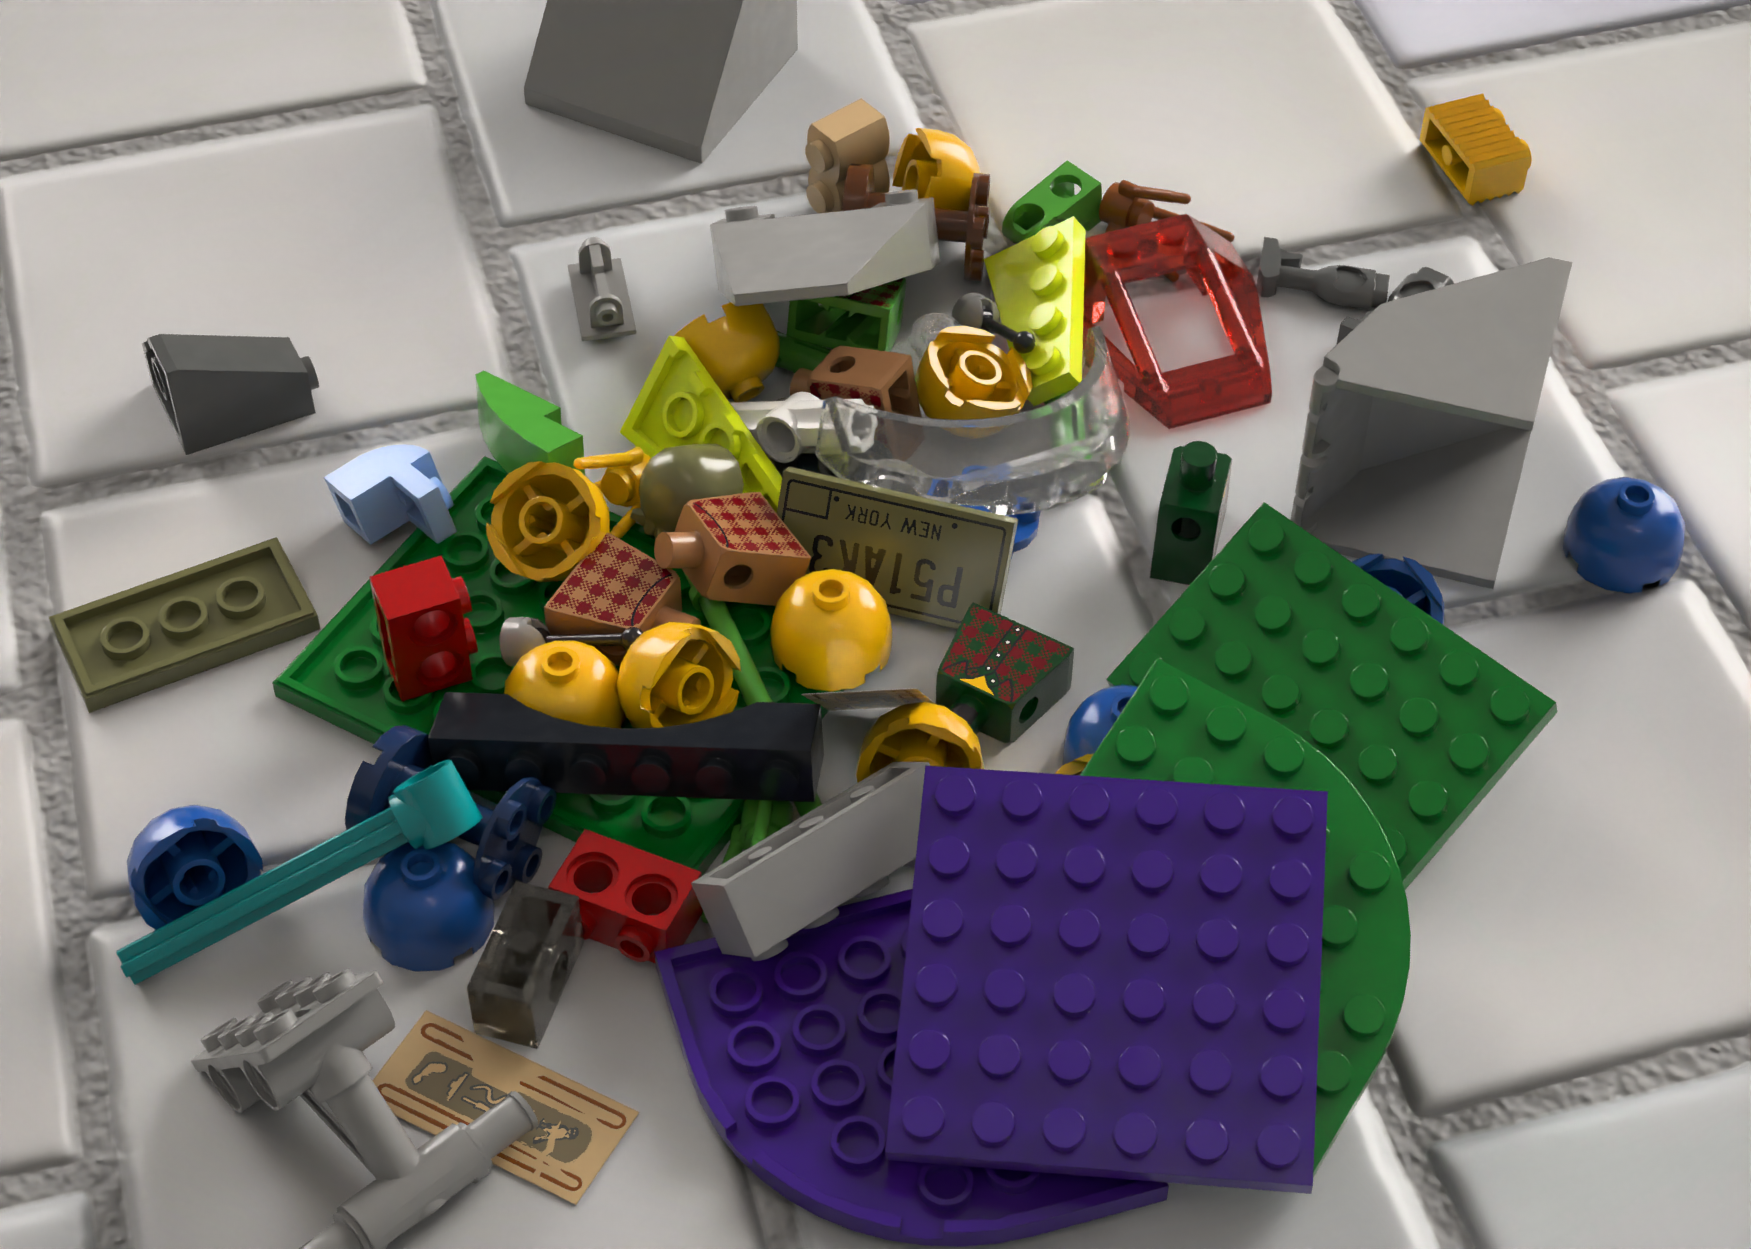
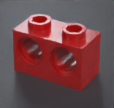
(424, 627)
(629, 889)

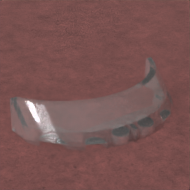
(997, 462)

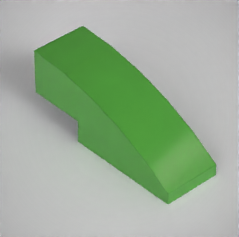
(523, 426)

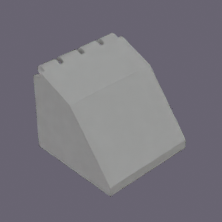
(659, 67)
(1430, 422)

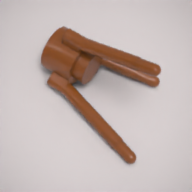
(1129, 206)

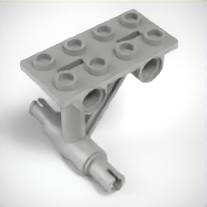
(312, 1048)

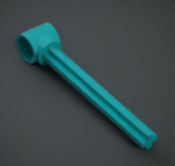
(422, 811)

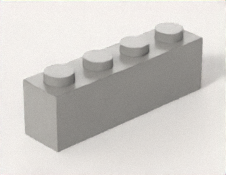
(815, 864)

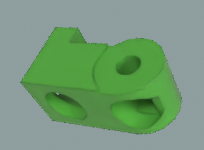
(1054, 202)

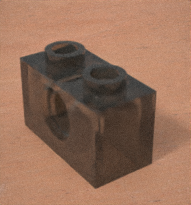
(526, 965)

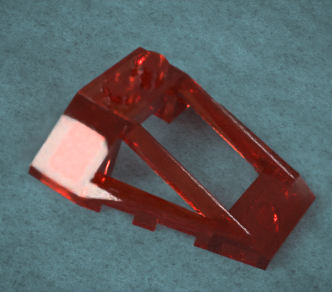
(1215, 268)

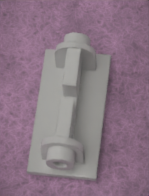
(600, 293)

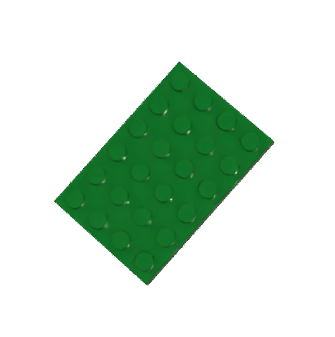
(1354, 672)

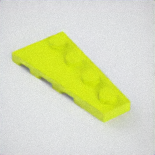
(1042, 292)
(687, 407)

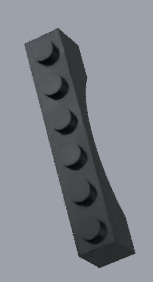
(744, 755)

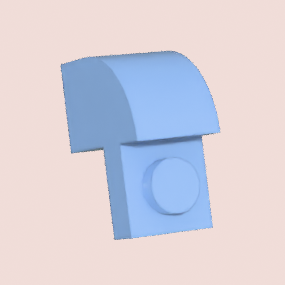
(389, 489)

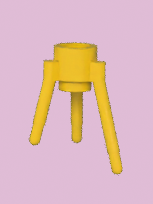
(619, 482)

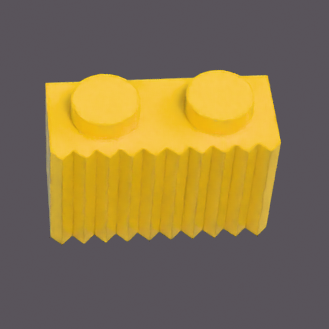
(1476, 148)

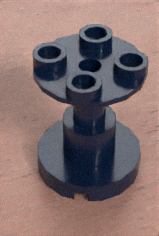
(503, 836)

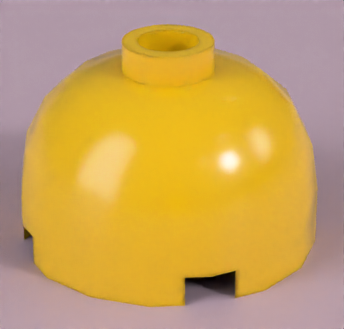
(937, 167)
(736, 348)
(970, 377)
(546, 520)
(831, 630)
(677, 676)
(568, 683)
(919, 735)

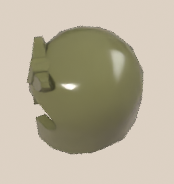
(681, 476)

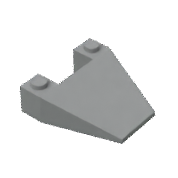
(823, 253)

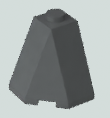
(228, 385)

